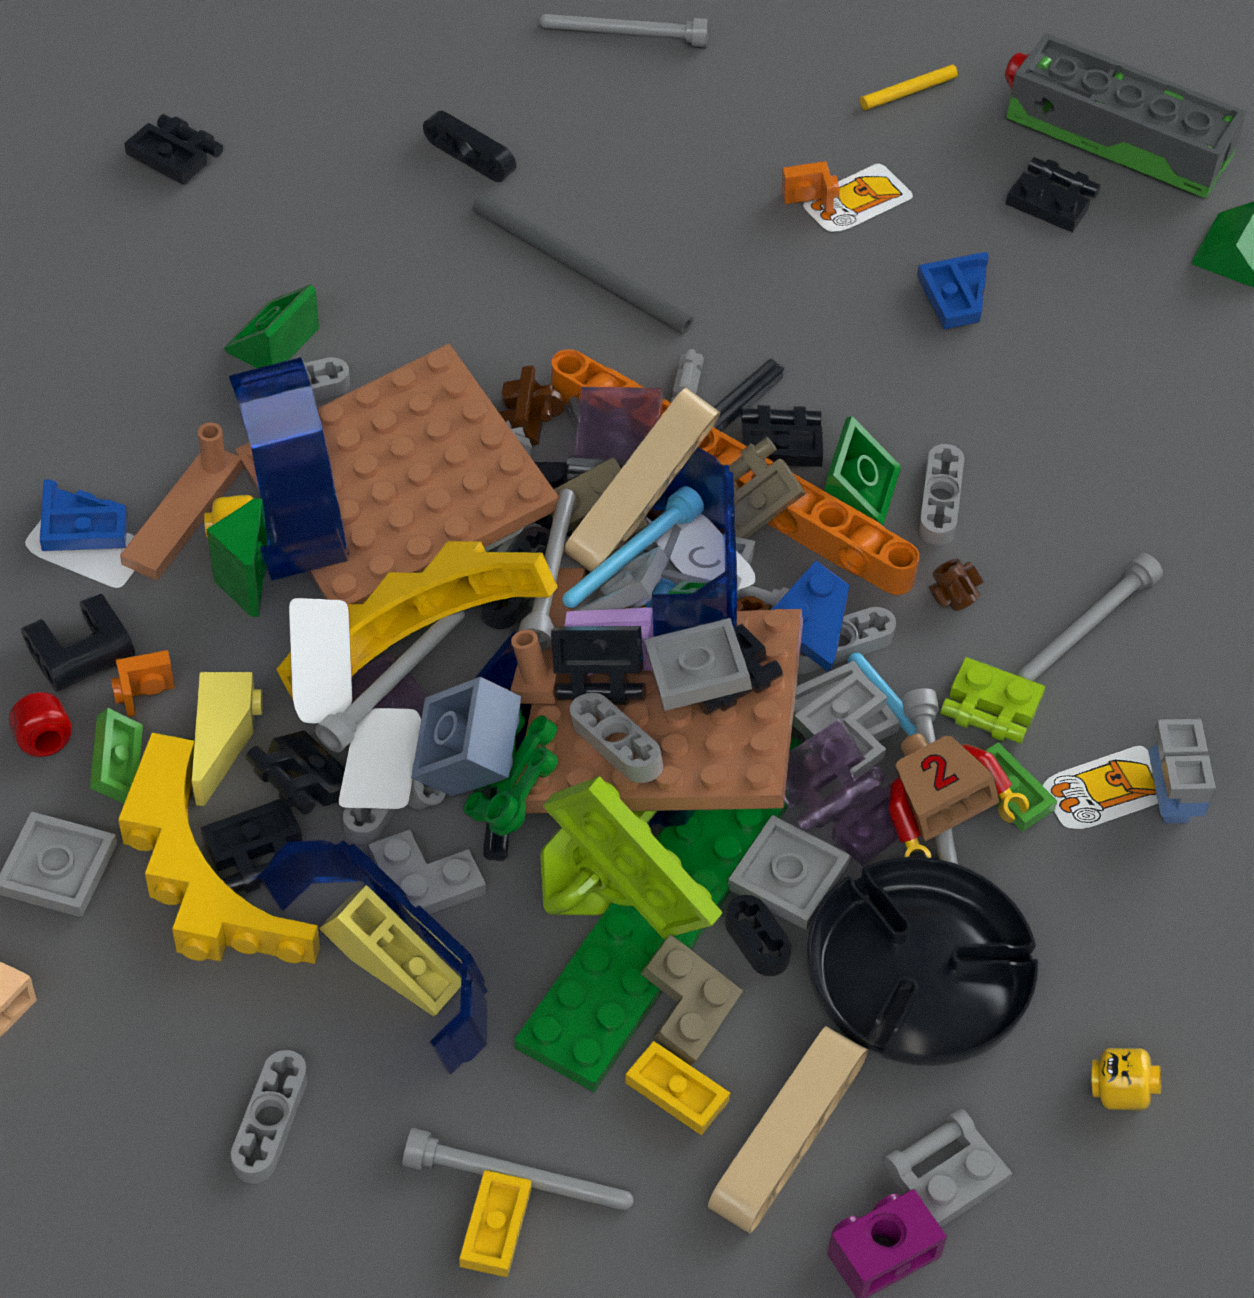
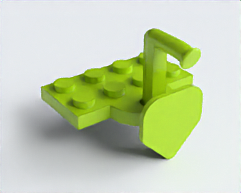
(612, 857)

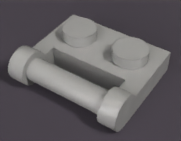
(958, 1180)

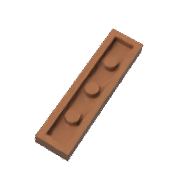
(184, 506)
(534, 673)

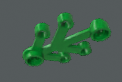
(507, 808)

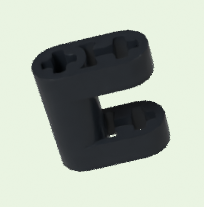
(85, 656)

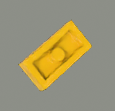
(677, 1088)
(495, 1224)

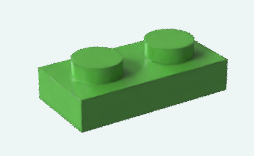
(115, 754)
(1040, 800)

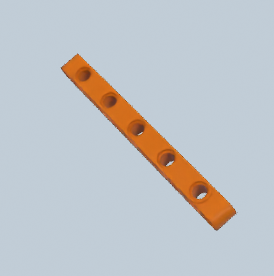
(813, 520)

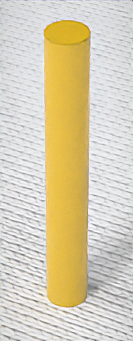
(908, 87)

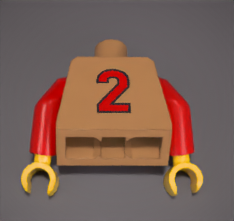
(943, 787)

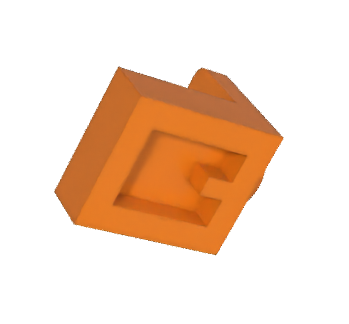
(810, 183)
(142, 675)

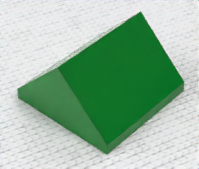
(1230, 245)
(277, 329)
(862, 472)
(237, 555)

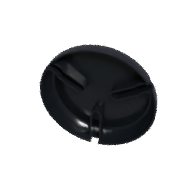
(922, 961)

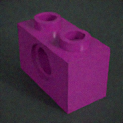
(873, 1267)

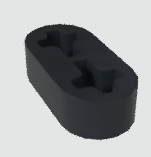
(765, 930)

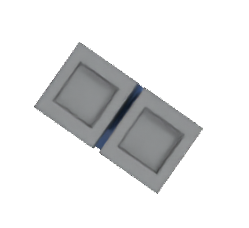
(1181, 769)

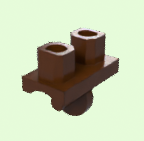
(532, 403)

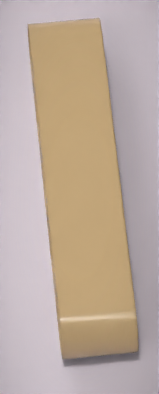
(642, 480)
(787, 1130)

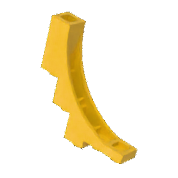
(453, 581)
(177, 872)

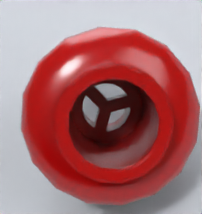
(40, 724)

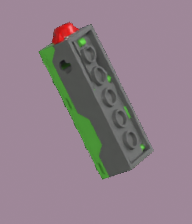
(1123, 114)

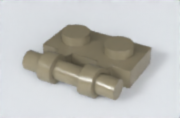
(764, 495)

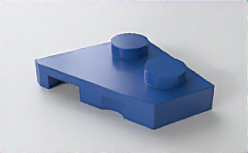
(955, 288)
(80, 521)
(823, 603)

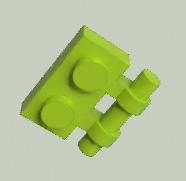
(994, 692)

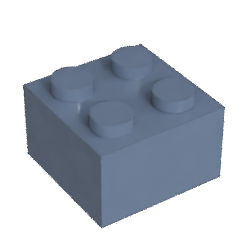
(466, 737)

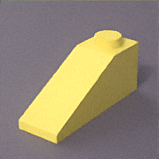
(222, 727)
(391, 951)

